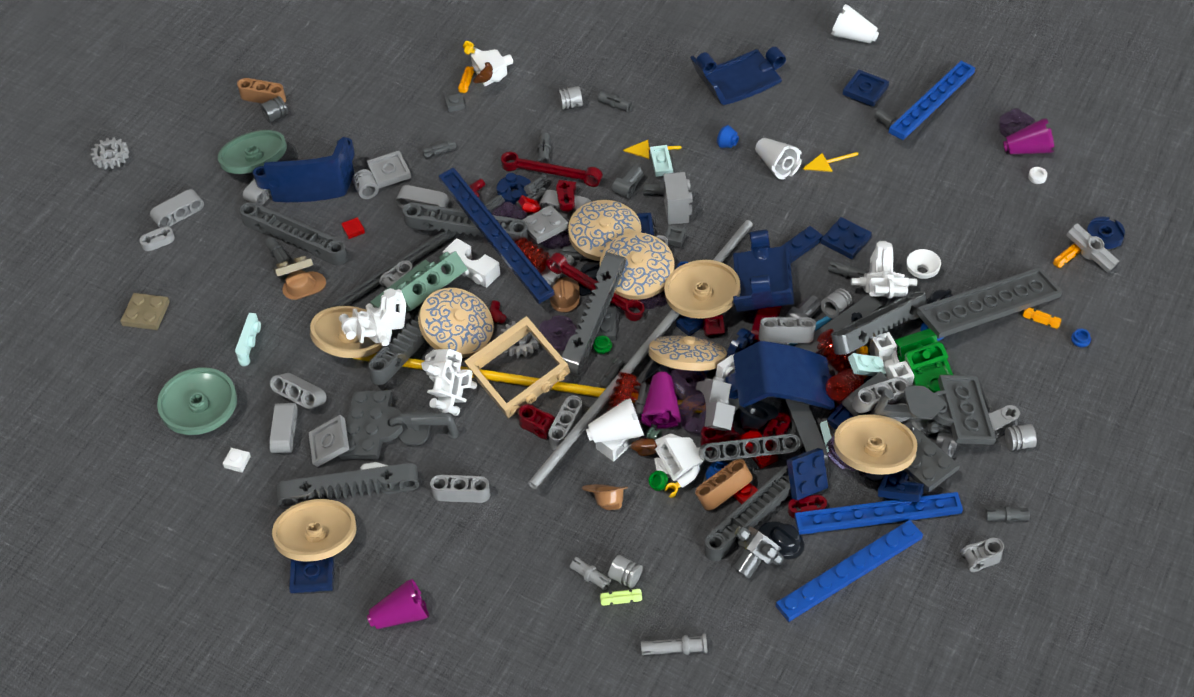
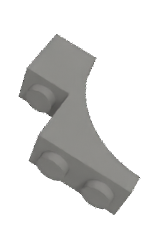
(718, 412)

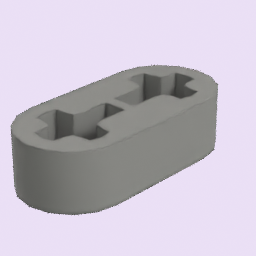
(157, 238)

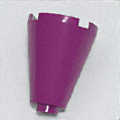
(1031, 139)
(661, 403)
(399, 607)

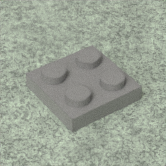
(389, 169)
(545, 224)
(328, 441)

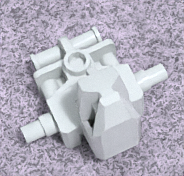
(881, 278)
(377, 322)
(448, 379)

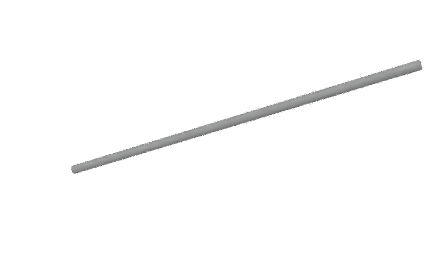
(628, 368)

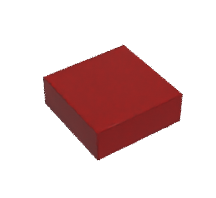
(353, 228)

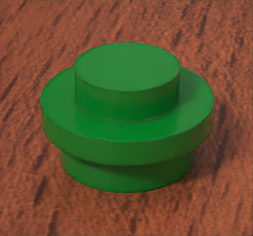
(602, 344)
(658, 480)

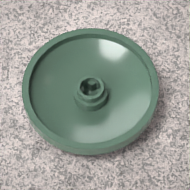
(251, 151)
(197, 401)

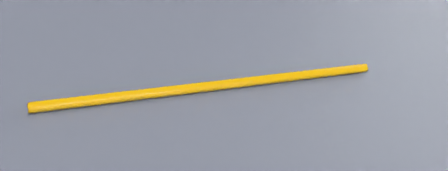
(521, 380)

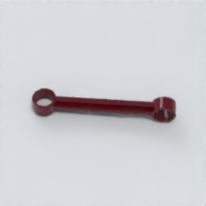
(552, 169)
(558, 263)

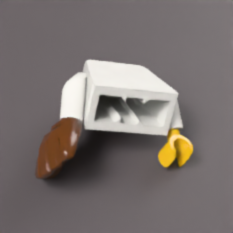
(487, 64)
(677, 454)

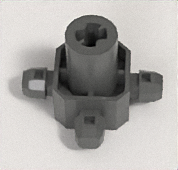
(757, 549)

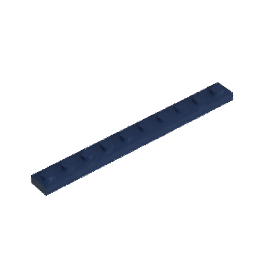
(496, 236)
(797, 247)

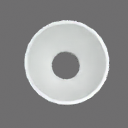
(925, 259)

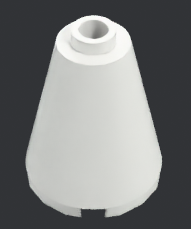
(854, 26)
(779, 157)
(616, 424)

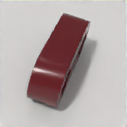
(565, 195)
(773, 427)
(806, 504)

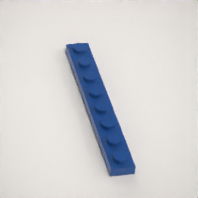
(931, 100)
(877, 513)
(848, 570)

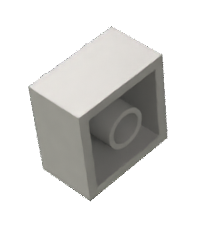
(677, 198)

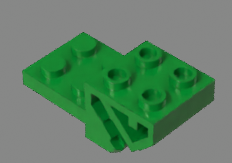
(925, 358)

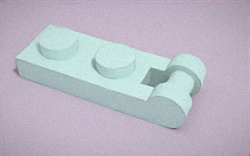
(247, 339)

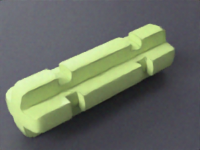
(619, 597)

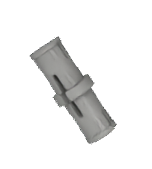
(590, 573)

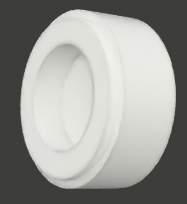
(1037, 175)

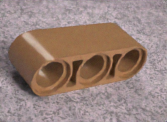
(259, 90)
(723, 484)

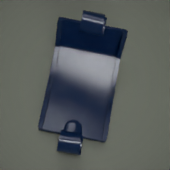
(740, 76)
(310, 178)
(763, 275)
(779, 372)

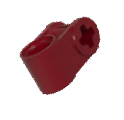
(538, 421)
(711, 435)

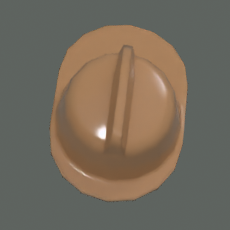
(302, 284)
(566, 295)
(607, 496)

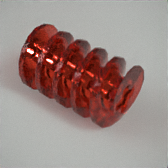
(533, 253)
(825, 342)
(843, 384)
(624, 389)

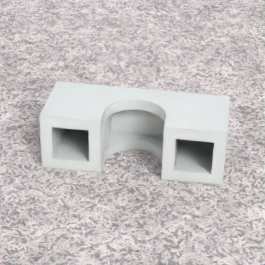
(481, 271)
(886, 348)

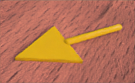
(642, 149)
(821, 164)

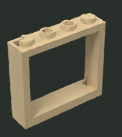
(501, 344)

